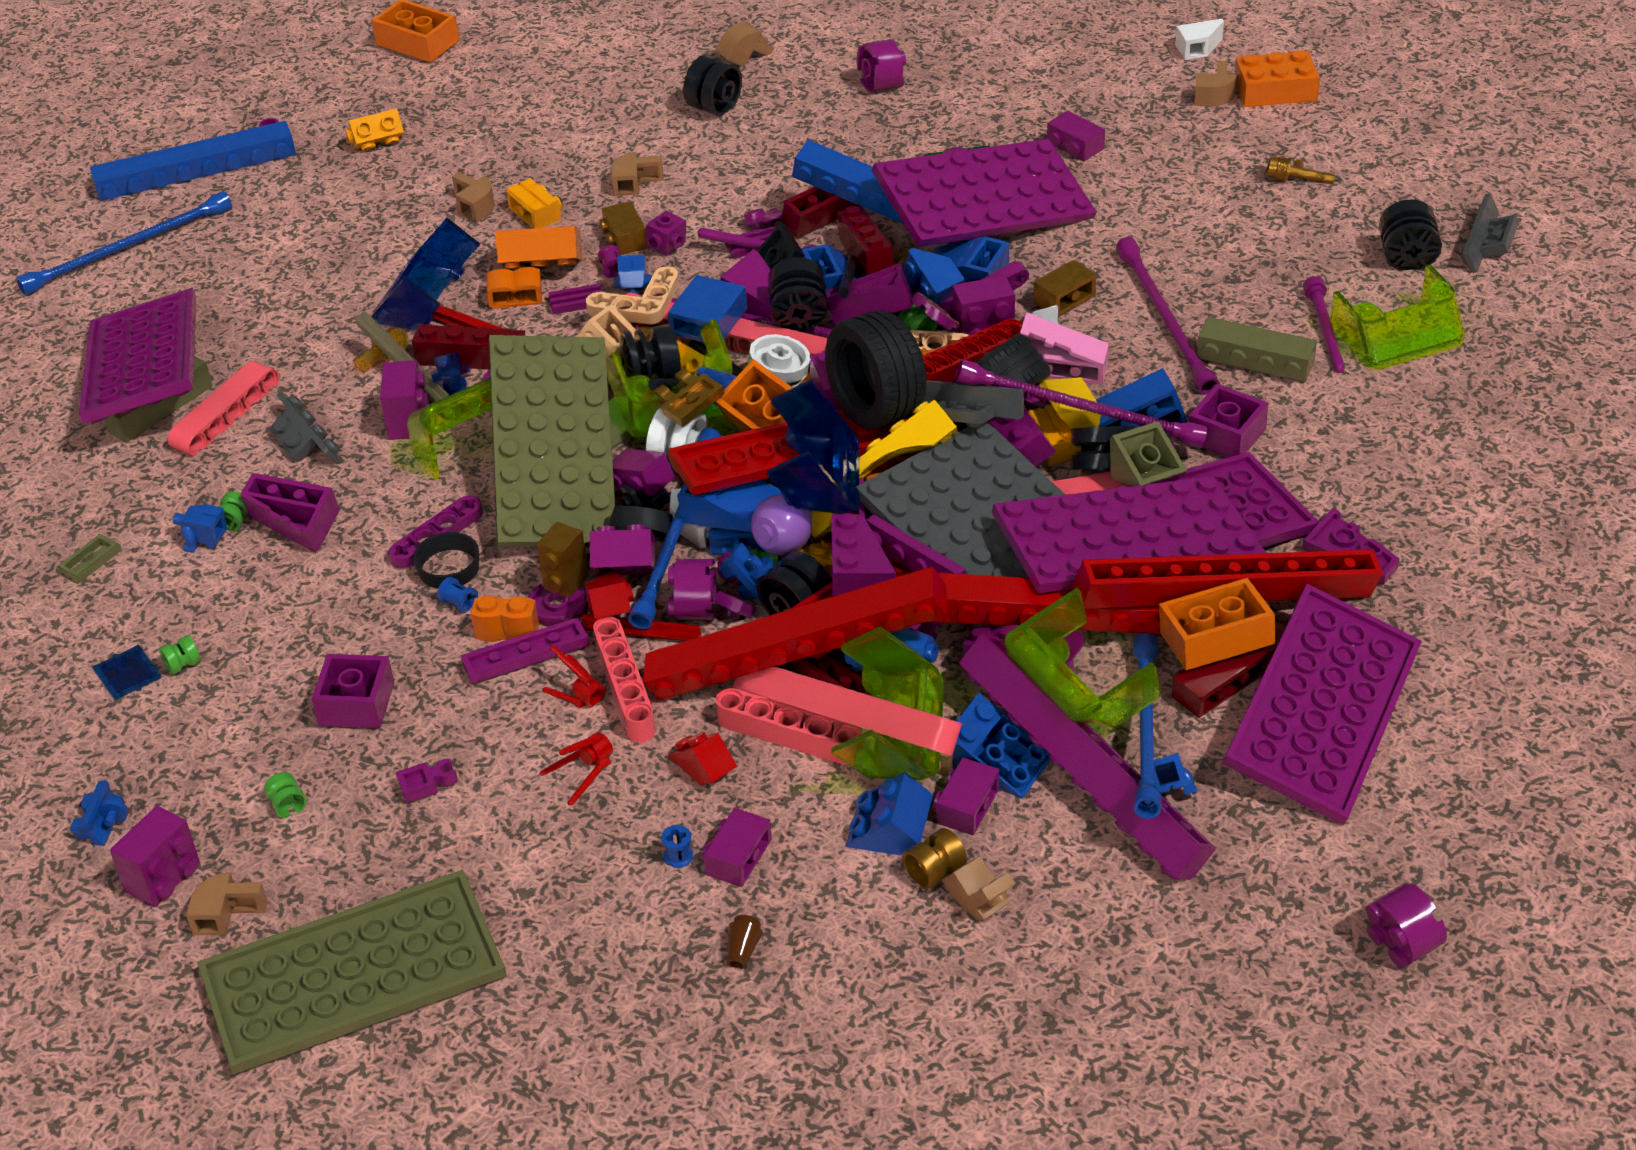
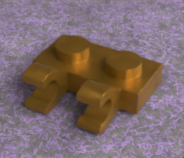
(693, 398)

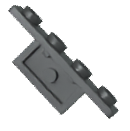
(1489, 234)
(976, 402)
(299, 434)

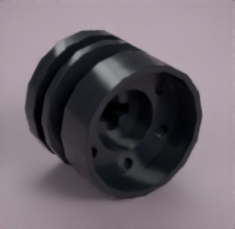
(1410, 235)
(797, 294)
(650, 357)

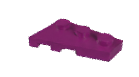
(1336, 535)

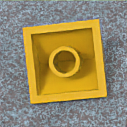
(1071, 416)

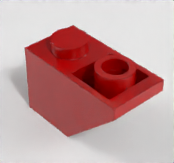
(608, 595)
(703, 757)

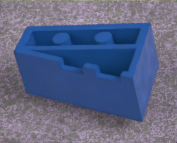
(1147, 396)

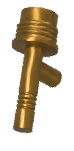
(1281, 168)

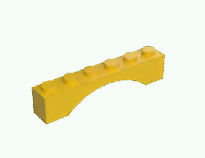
(918, 433)

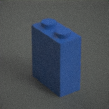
(705, 301)

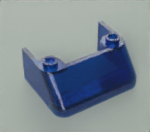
(424, 277)
(828, 450)

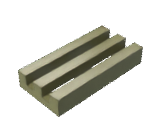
(92, 561)

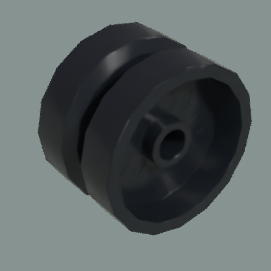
(712, 85)
(1099, 441)
(791, 582)

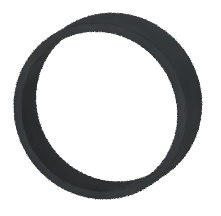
(654, 519)
(444, 542)

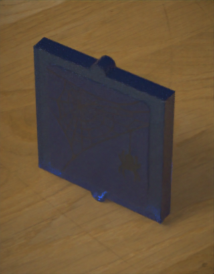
(127, 672)

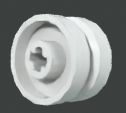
(781, 356)
(667, 434)

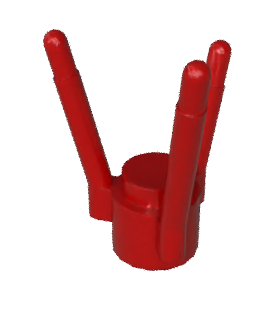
(585, 687)
(592, 751)

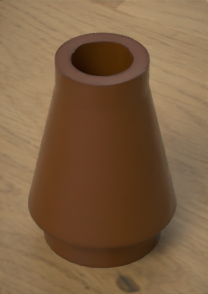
(742, 939)

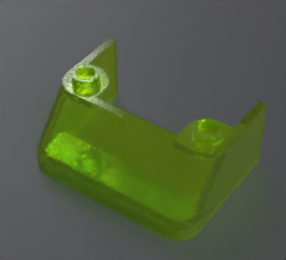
(1403, 333)
(635, 397)
(443, 415)
(1042, 653)
(902, 677)

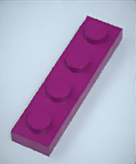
(909, 551)
(524, 650)

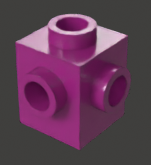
(665, 233)

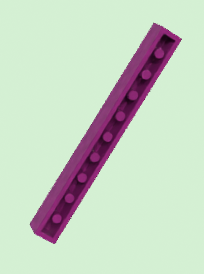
(1087, 758)

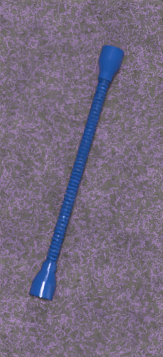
(33, 281)
(644, 609)
(1147, 797)

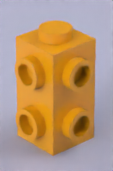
(374, 129)

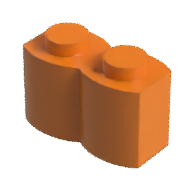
(514, 287)
(503, 618)

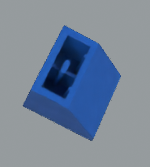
(832, 263)
(931, 274)
(890, 816)

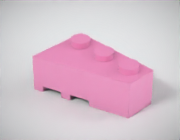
(1066, 350)

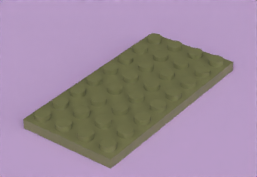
(549, 436)
(349, 971)

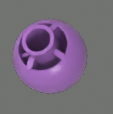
(780, 526)

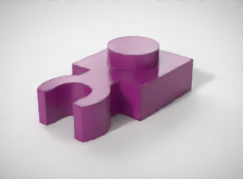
(422, 781)

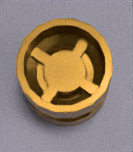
(930, 860)

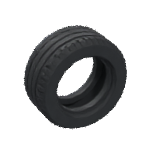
(1017, 361)
(875, 369)

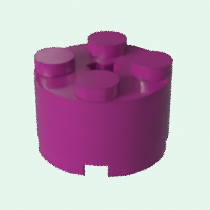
(881, 65)
(693, 589)
(1405, 924)

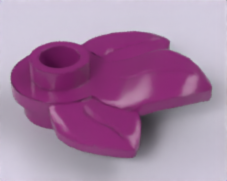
(758, 217)

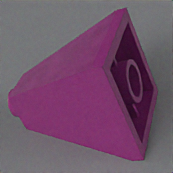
(753, 274)

